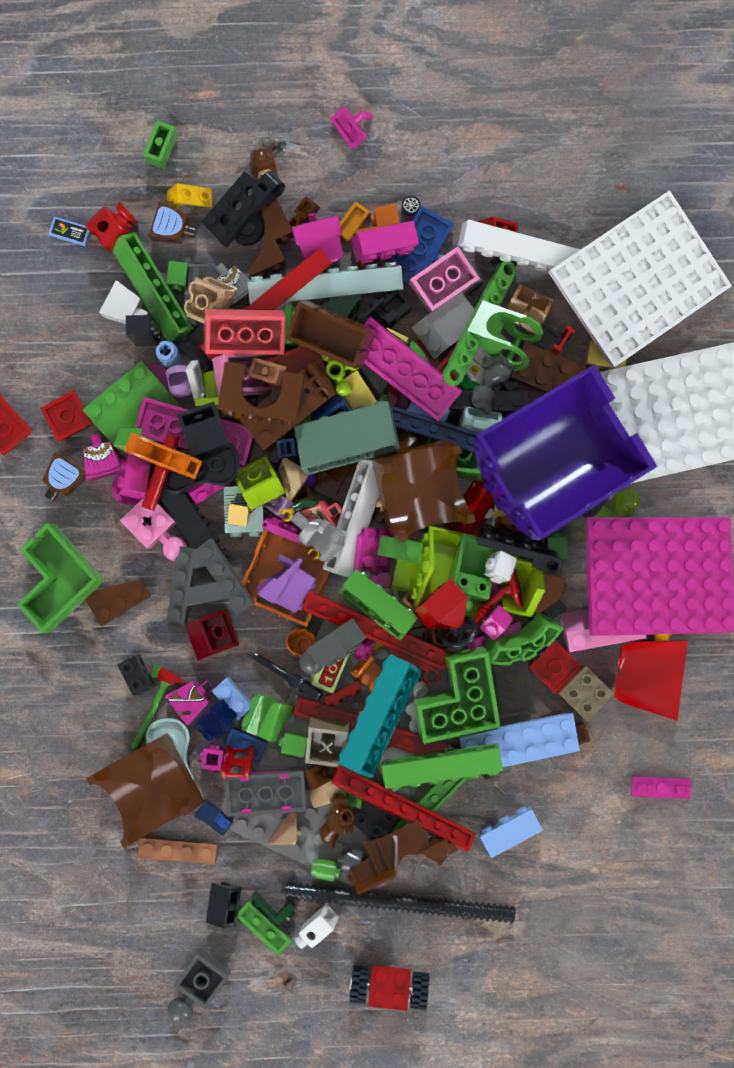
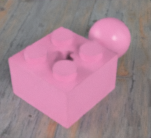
(149, 535)

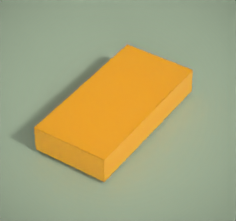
(352, 221)

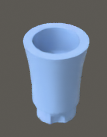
(174, 358)

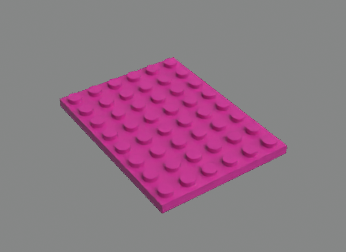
(659, 575)

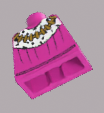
(101, 459)

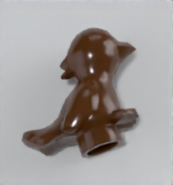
(338, 820)

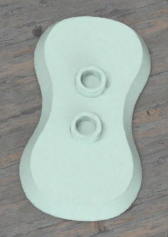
(177, 731)

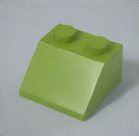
(258, 483)

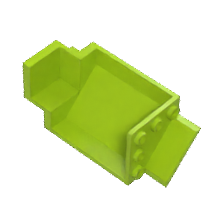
(435, 565)

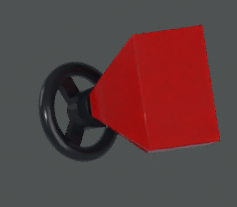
(446, 610)

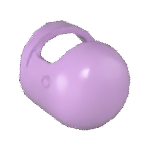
(178, 382)

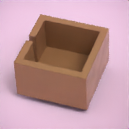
(531, 304)

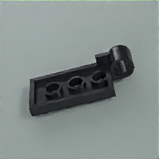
(265, 191)
(520, 545)

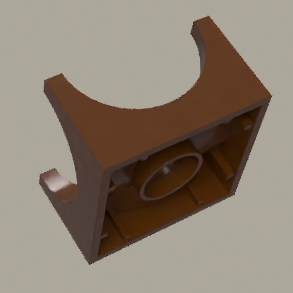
(420, 488)
(149, 788)

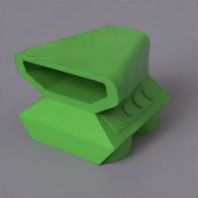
(266, 717)

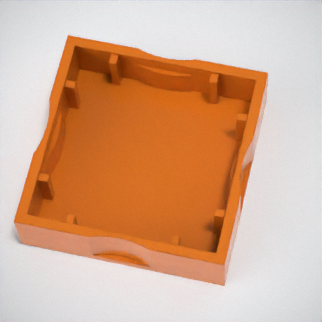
(266, 564)

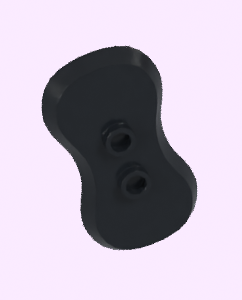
(217, 468)

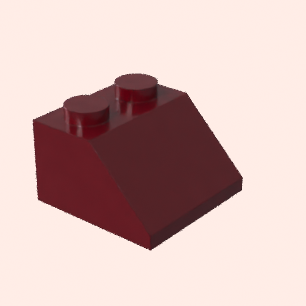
(211, 634)

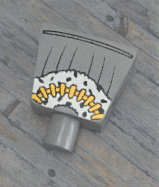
(236, 279)

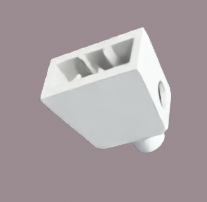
(121, 303)
(317, 927)

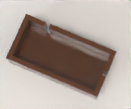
(330, 334)

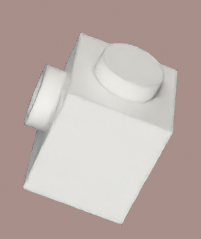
(500, 567)

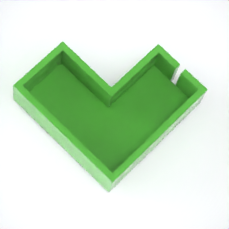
(66, 579)

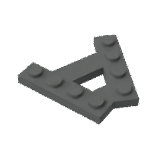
(227, 582)

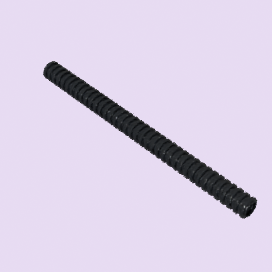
(400, 902)

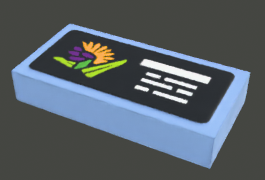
(69, 231)

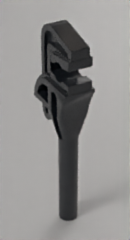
(294, 680)

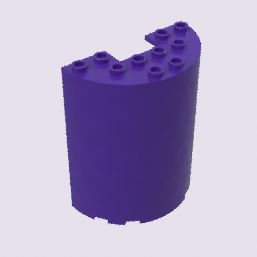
(559, 456)

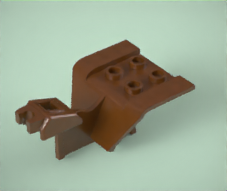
(388, 852)

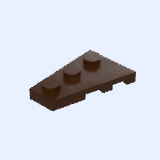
(115, 600)

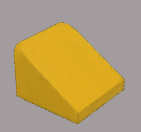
(238, 515)

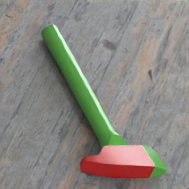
(167, 679)

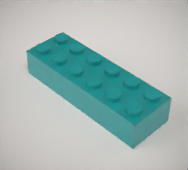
(380, 716)

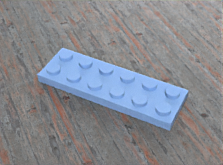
(529, 739)

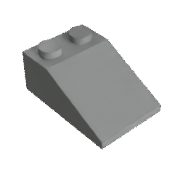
(445, 325)

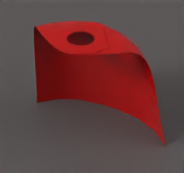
(651, 676)

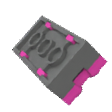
(266, 793)

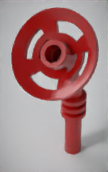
(512, 588)

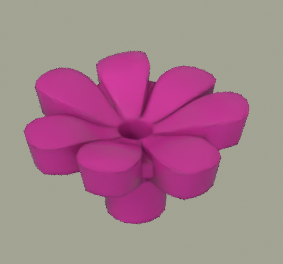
(366, 648)

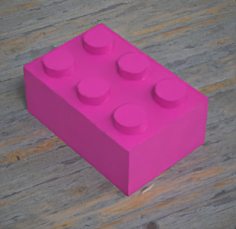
(384, 242)

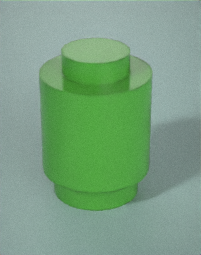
(325, 869)

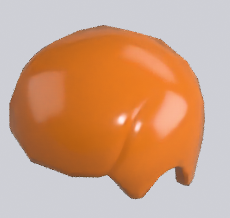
(299, 640)

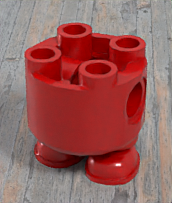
(110, 226)

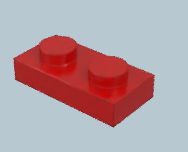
(351, 690)

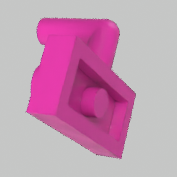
(349, 125)

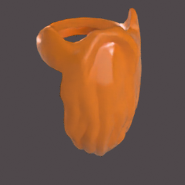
(367, 671)

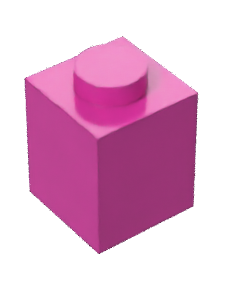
(496, 623)

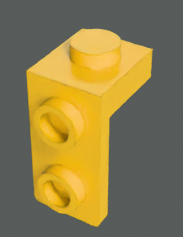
(189, 195)

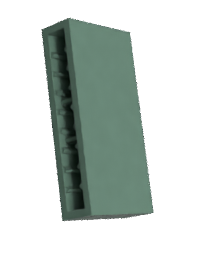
(346, 437)

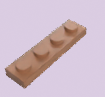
(177, 850)

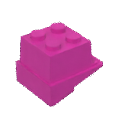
(319, 234)

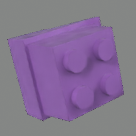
(288, 585)

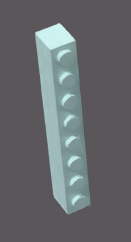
(337, 282)

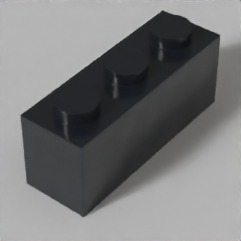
(142, 330)

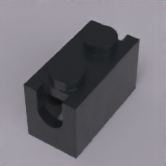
(223, 904)

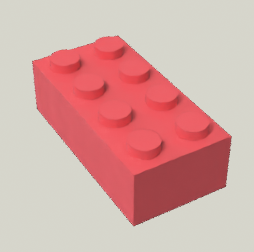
(244, 331)

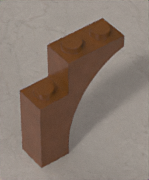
(276, 232)

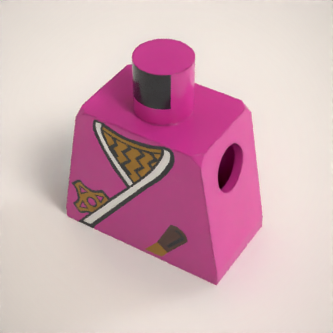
(190, 700)

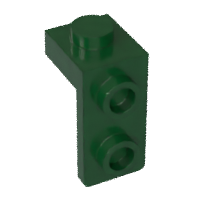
(285, 912)

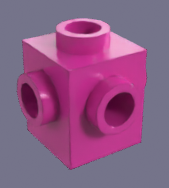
(207, 761)

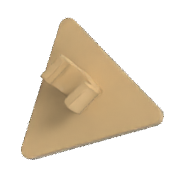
(287, 832)

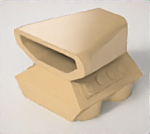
(208, 295)

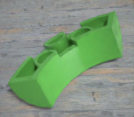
(525, 642)

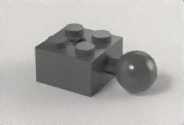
(332, 647)
(194, 989)

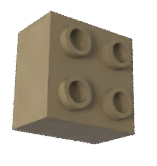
(585, 693)
(326, 741)

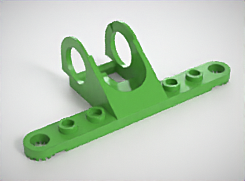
(485, 328)

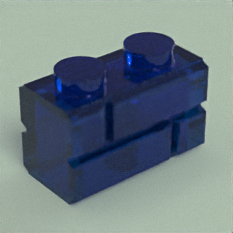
(216, 721)

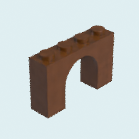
(233, 400)

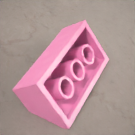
(577, 635)

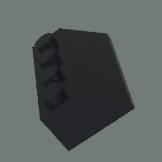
(504, 402)

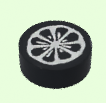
(410, 205)

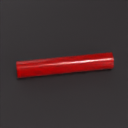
(158, 477)

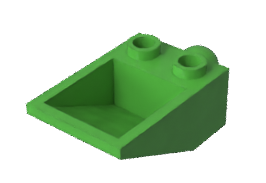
(470, 568)

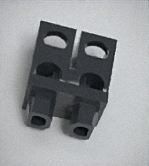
(134, 675)

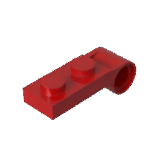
(419, 664)

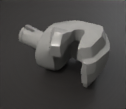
(321, 535)

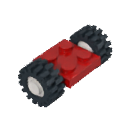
(389, 987)

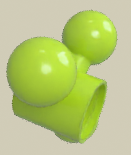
(343, 387)

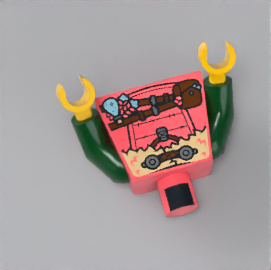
(312, 510)

